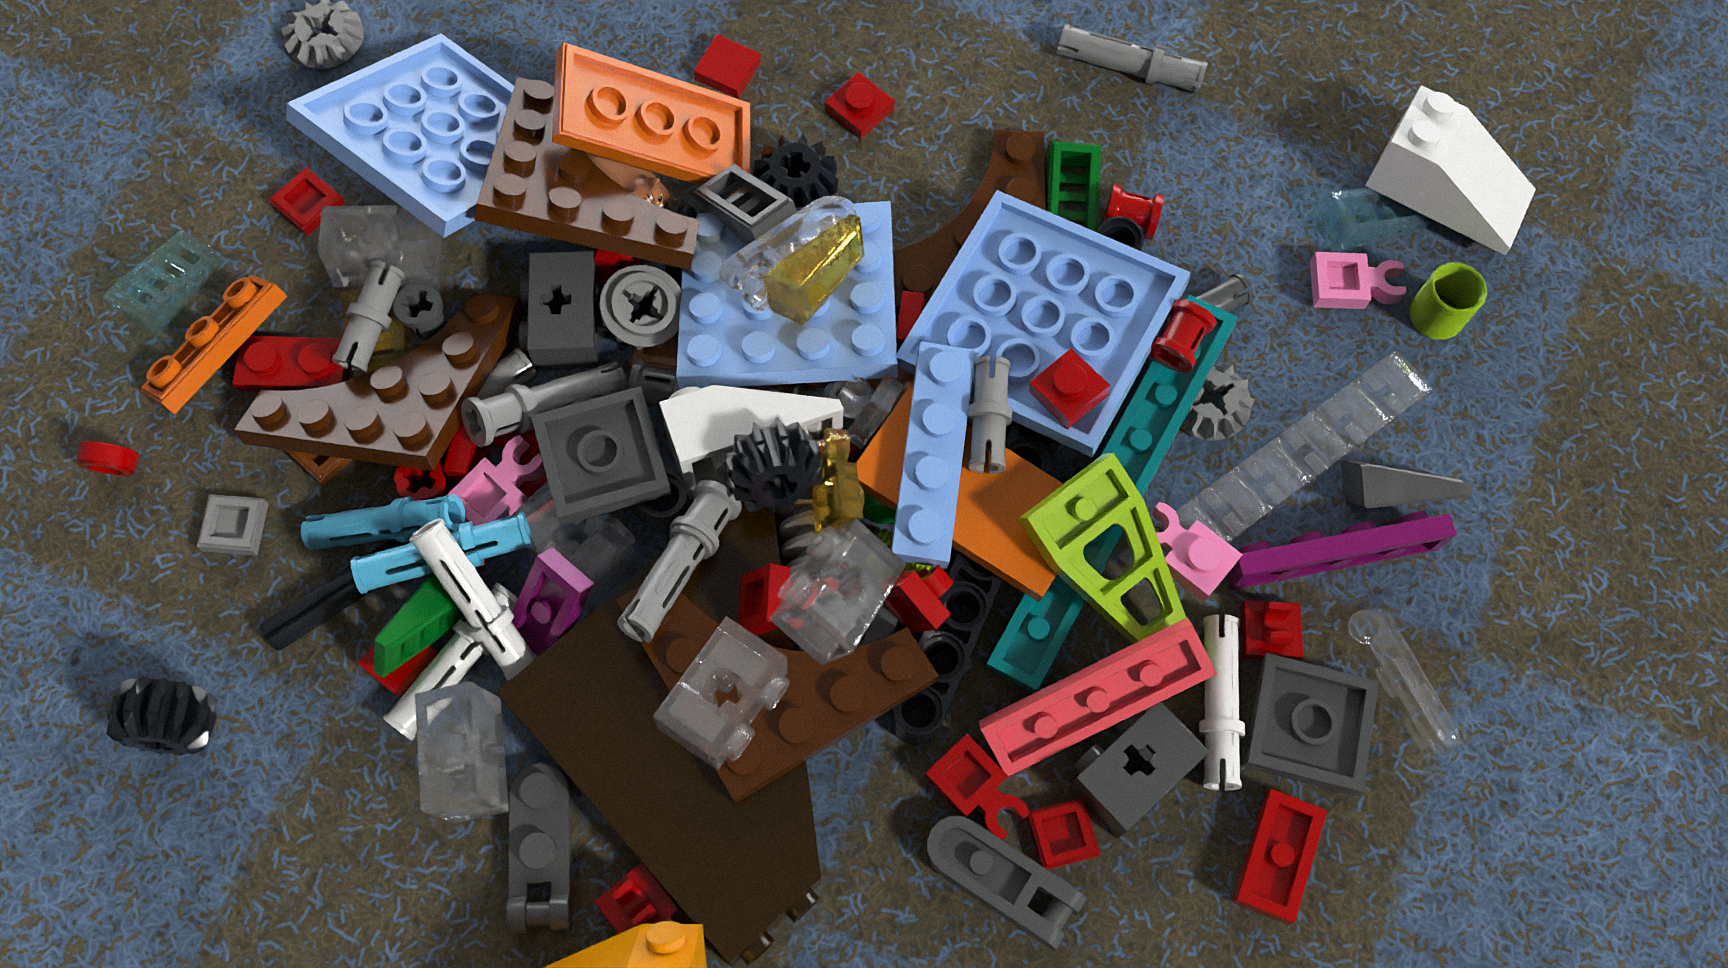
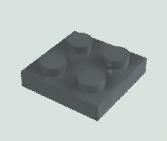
(600, 455)
(1311, 724)

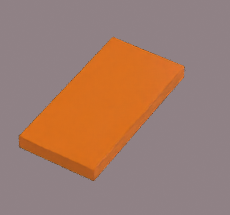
(647, 118)
(986, 503)

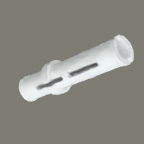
(473, 598)
(445, 669)
(1221, 702)

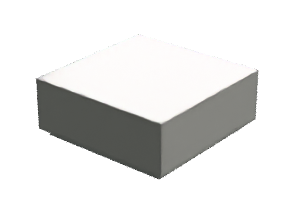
(232, 524)

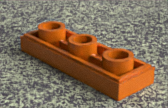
(211, 342)

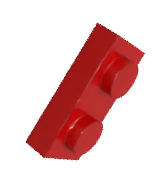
(287, 364)
(1279, 856)

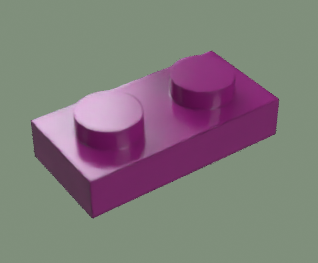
(550, 600)

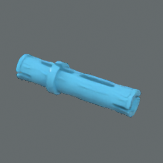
(374, 524)
(475, 541)

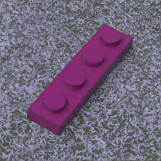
(1354, 547)

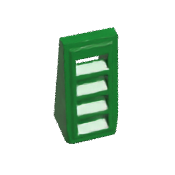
(1080, 156)
(417, 625)

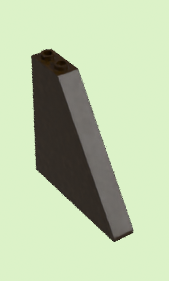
(594, 712)

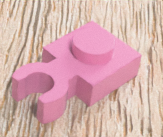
(1349, 283)
(493, 490)
(1194, 556)

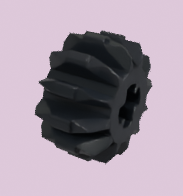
(809, 163)
(773, 467)
(161, 716)

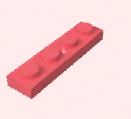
(1097, 697)

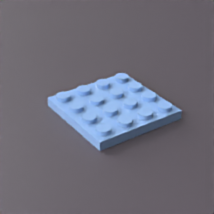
(414, 128)
(1034, 290)
(737, 346)

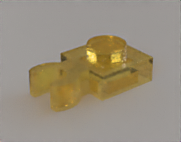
(840, 495)

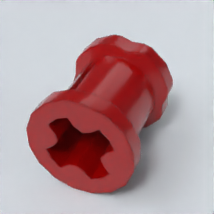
(1137, 207)
(1182, 336)
(418, 483)

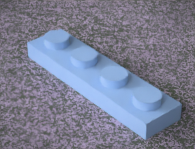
(933, 455)

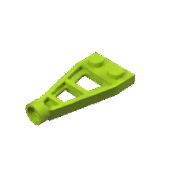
(1079, 513)

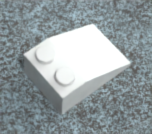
(1453, 172)
(704, 423)

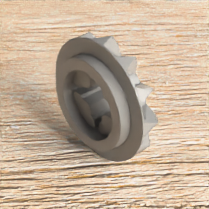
(323, 50)
(635, 284)
(1234, 409)

